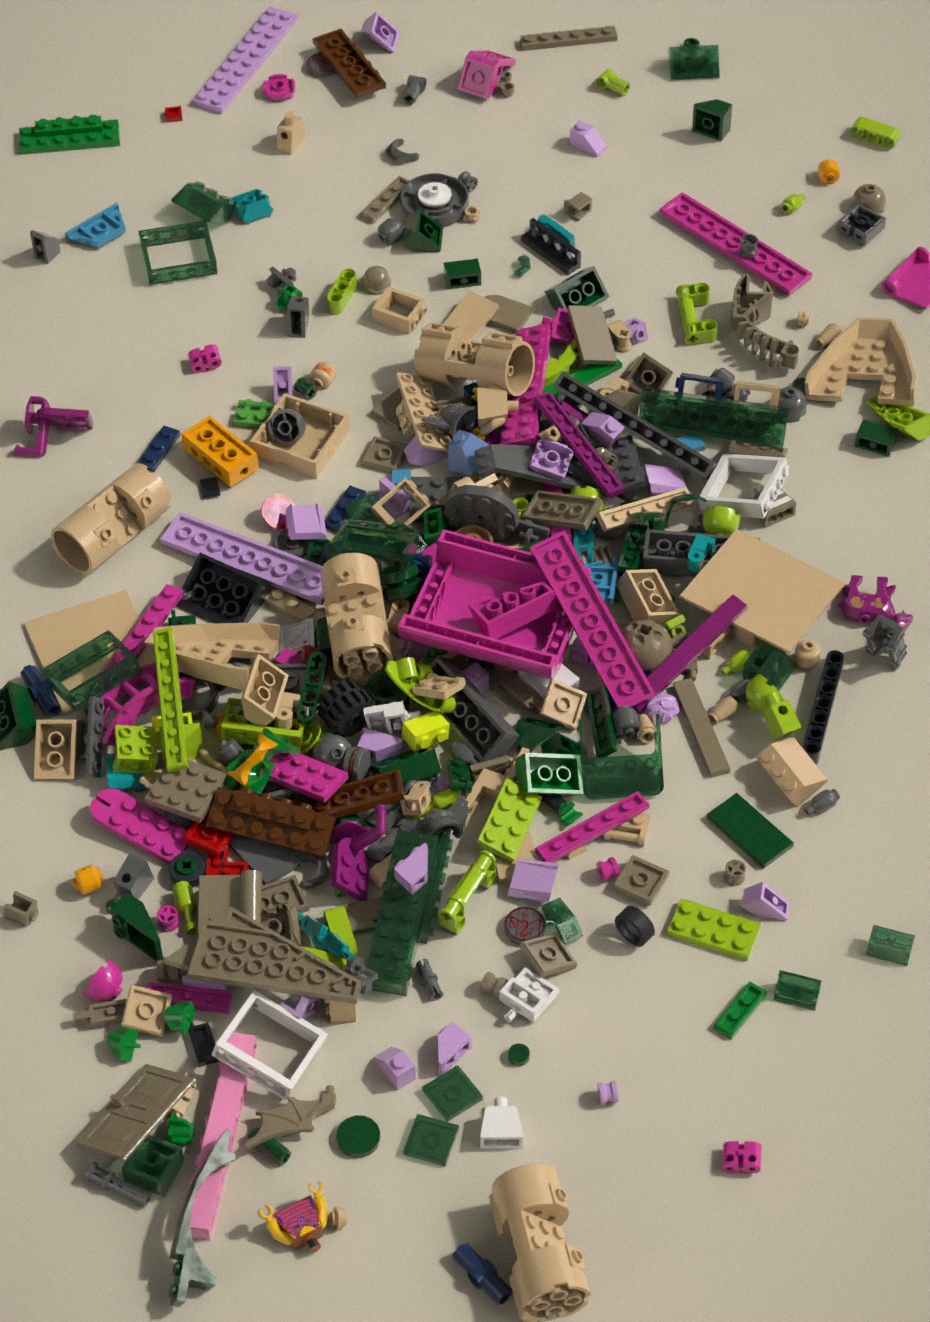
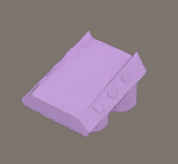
(551, 458)
(662, 479)
(305, 522)
(533, 880)

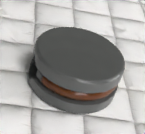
(357, 764)

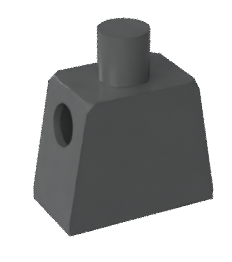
(298, 310)
(133, 877)

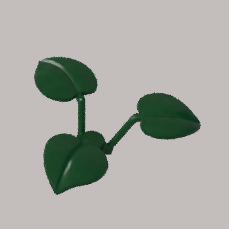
(657, 524)

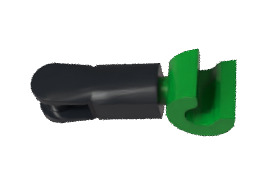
(565, 810)

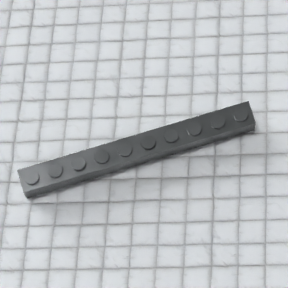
(636, 426)

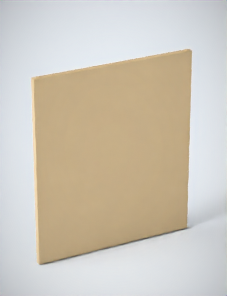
(779, 589)
(73, 627)

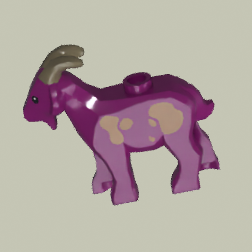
(868, 606)

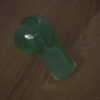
(525, 266)

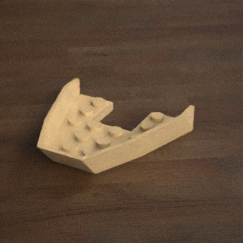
(865, 352)
(206, 649)

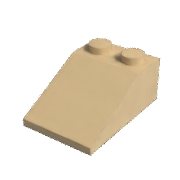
(56, 749)

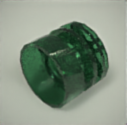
(384, 690)

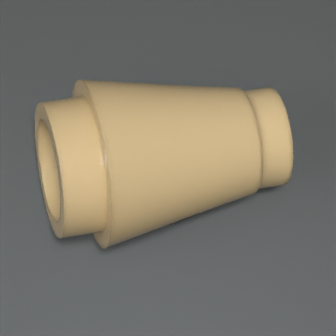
(828, 335)
(724, 709)
(645, 729)

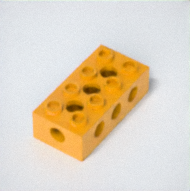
(220, 451)

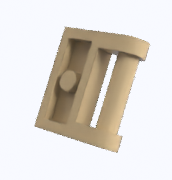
(438, 686)
(637, 824)

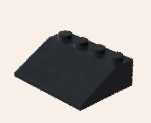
(222, 592)

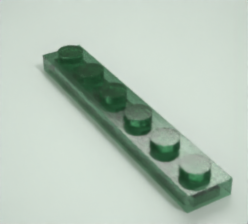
(435, 894)

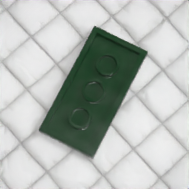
(750, 830)

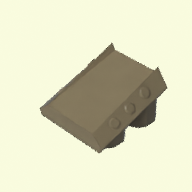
(283, 921)

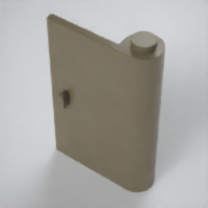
(225, 891)

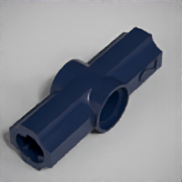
(40, 690)
(482, 1273)

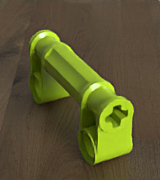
(695, 295)
(479, 873)

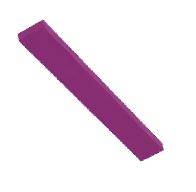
(579, 445)
(694, 646)

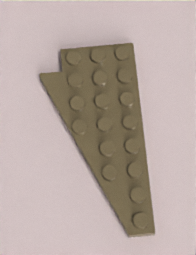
(258, 958)

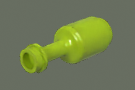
(440, 800)
(185, 904)

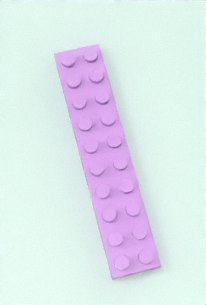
(245, 60)
(250, 556)

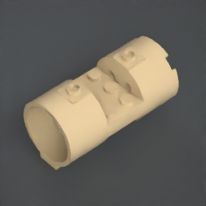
(451, 357)
(110, 519)
(355, 616)
(548, 1273)

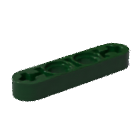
(311, 688)

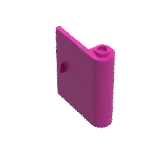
(911, 279)

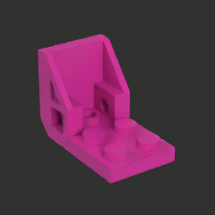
(483, 71)

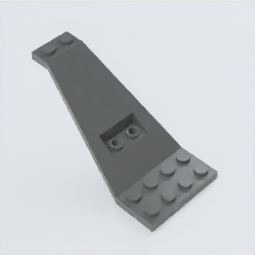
(515, 461)

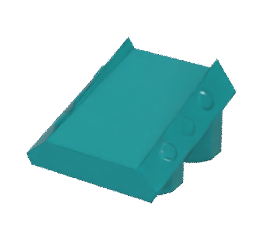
(252, 205)
(123, 780)

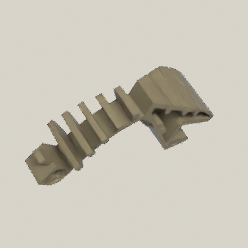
(751, 309)

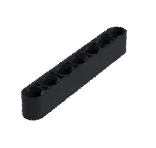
(823, 705)

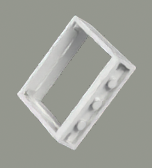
(746, 463)
(255, 1069)

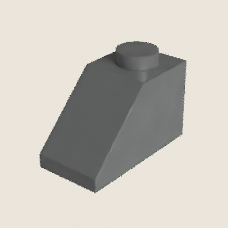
(44, 246)

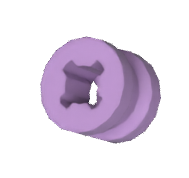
(607, 1092)

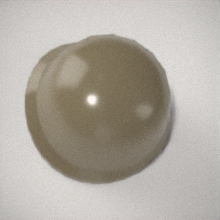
(376, 280)

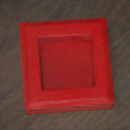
(173, 114)

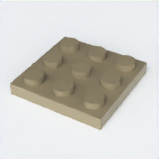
(186, 791)

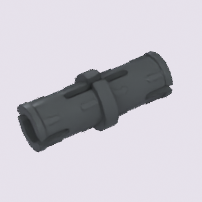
(429, 979)

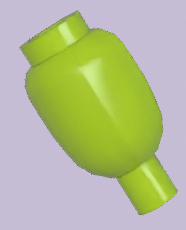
(792, 203)
(736, 662)

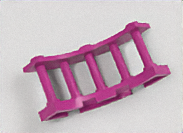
(140, 703)

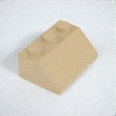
(646, 596)
(263, 691)
(792, 769)

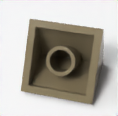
(648, 374)

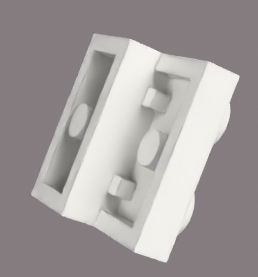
(388, 718)
(527, 995)

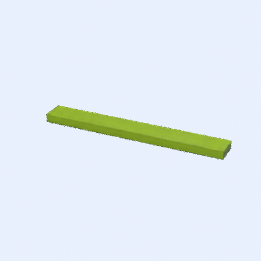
(170, 700)

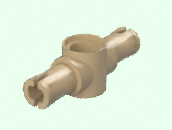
(551, 433)

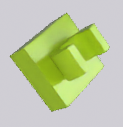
(675, 624)

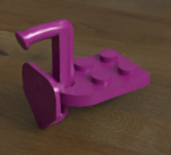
(49, 417)
(349, 858)

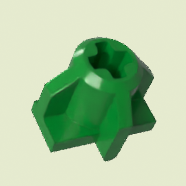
(284, 296)
(180, 1016)
(123, 1042)
(180, 1130)

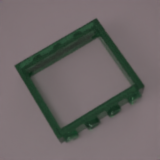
(176, 234)
(82, 658)

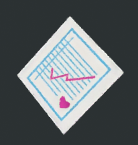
(297, 635)

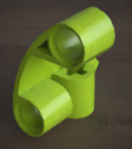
(407, 674)

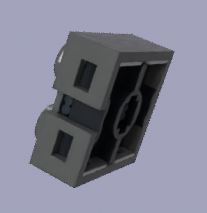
(861, 224)

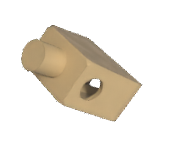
(290, 133)

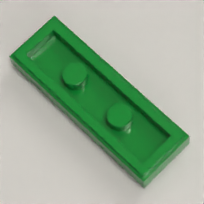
(740, 1010)

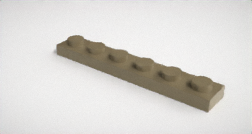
(568, 38)

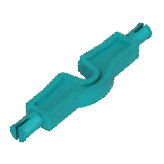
(329, 942)

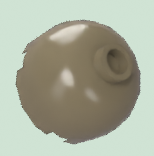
(870, 197)

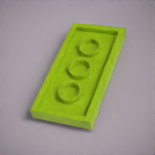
(508, 820)
(714, 929)

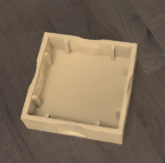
(321, 439)

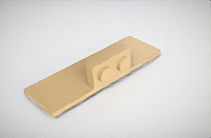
(419, 403)

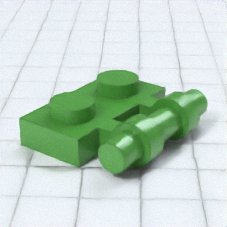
(251, 418)

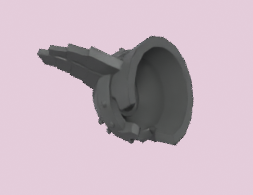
(454, 418)
(440, 819)

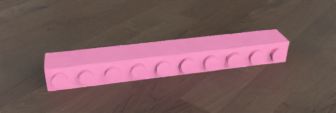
(224, 1114)

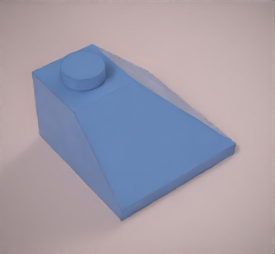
(461, 453)

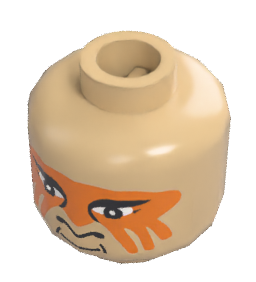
(322, 375)
(807, 654)

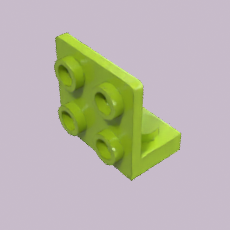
(135, 749)

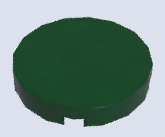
(358, 1136)

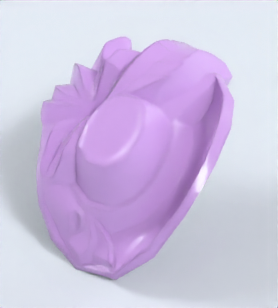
(663, 704)

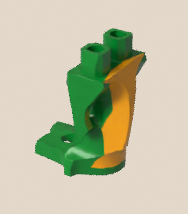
(250, 772)

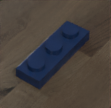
(159, 448)
(338, 513)

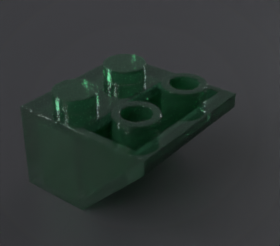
(769, 663)

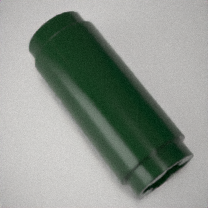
(272, 1148)

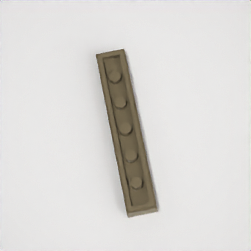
(701, 727)

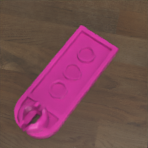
(306, 775)
(138, 824)

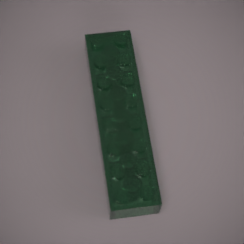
(714, 417)
(400, 918)

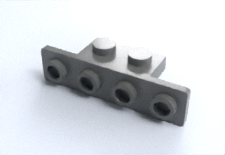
(90, 737)

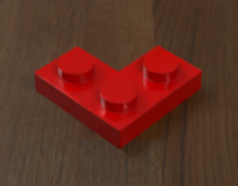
(221, 866)

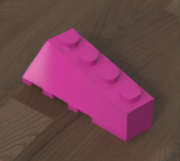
(513, 610)

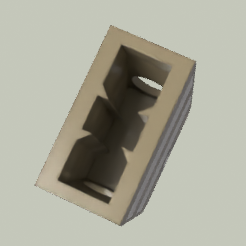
(781, 508)

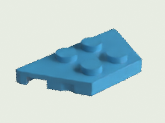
(99, 228)
(604, 578)

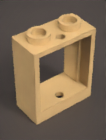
(405, 324)
(775, 390)
(410, 487)

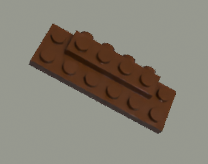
(349, 63)
(359, 795)
(271, 820)

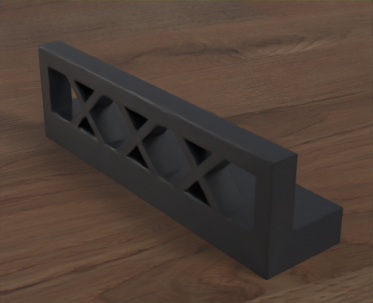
(551, 249)

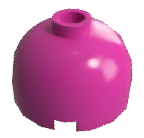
(105, 983)

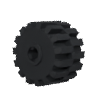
(343, 707)

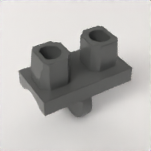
(284, 279)
(529, 531)
(356, 968)

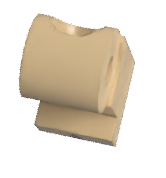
(614, 384)
(288, 705)
(417, 800)

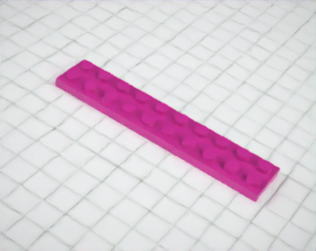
(726, 238)
(524, 425)
(592, 621)

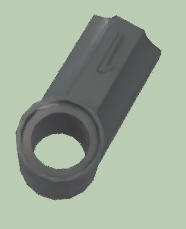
(413, 88)
(381, 849)

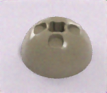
(648, 643)

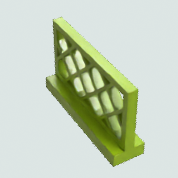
(249, 734)

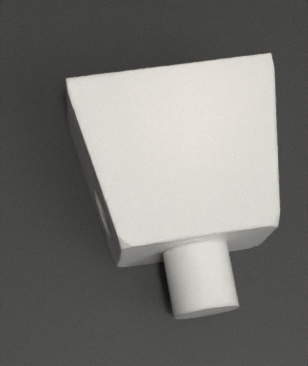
(501, 1126)

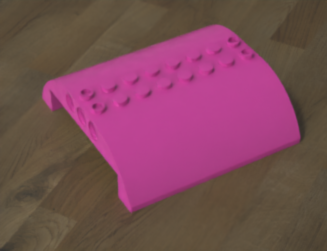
(474, 570)

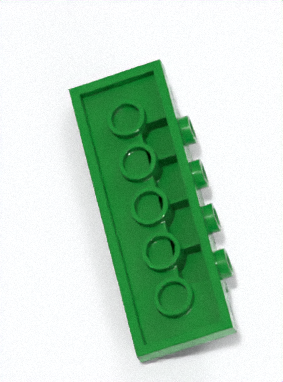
(69, 134)

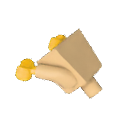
(492, 408)

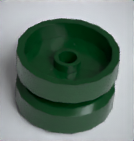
(400, 586)

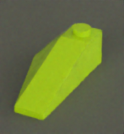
(905, 418)

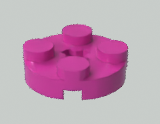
(286, 89)

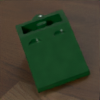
(134, 925)

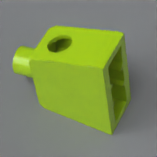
(780, 717)

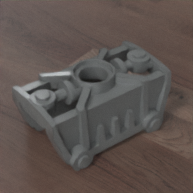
(888, 633)

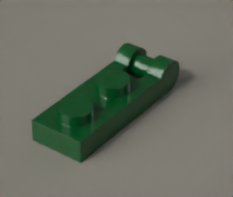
(459, 776)

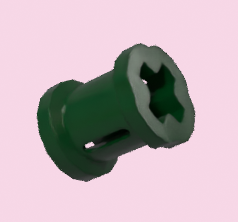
(305, 388)

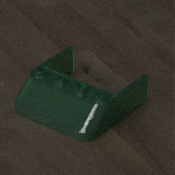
(376, 541)
(622, 774)

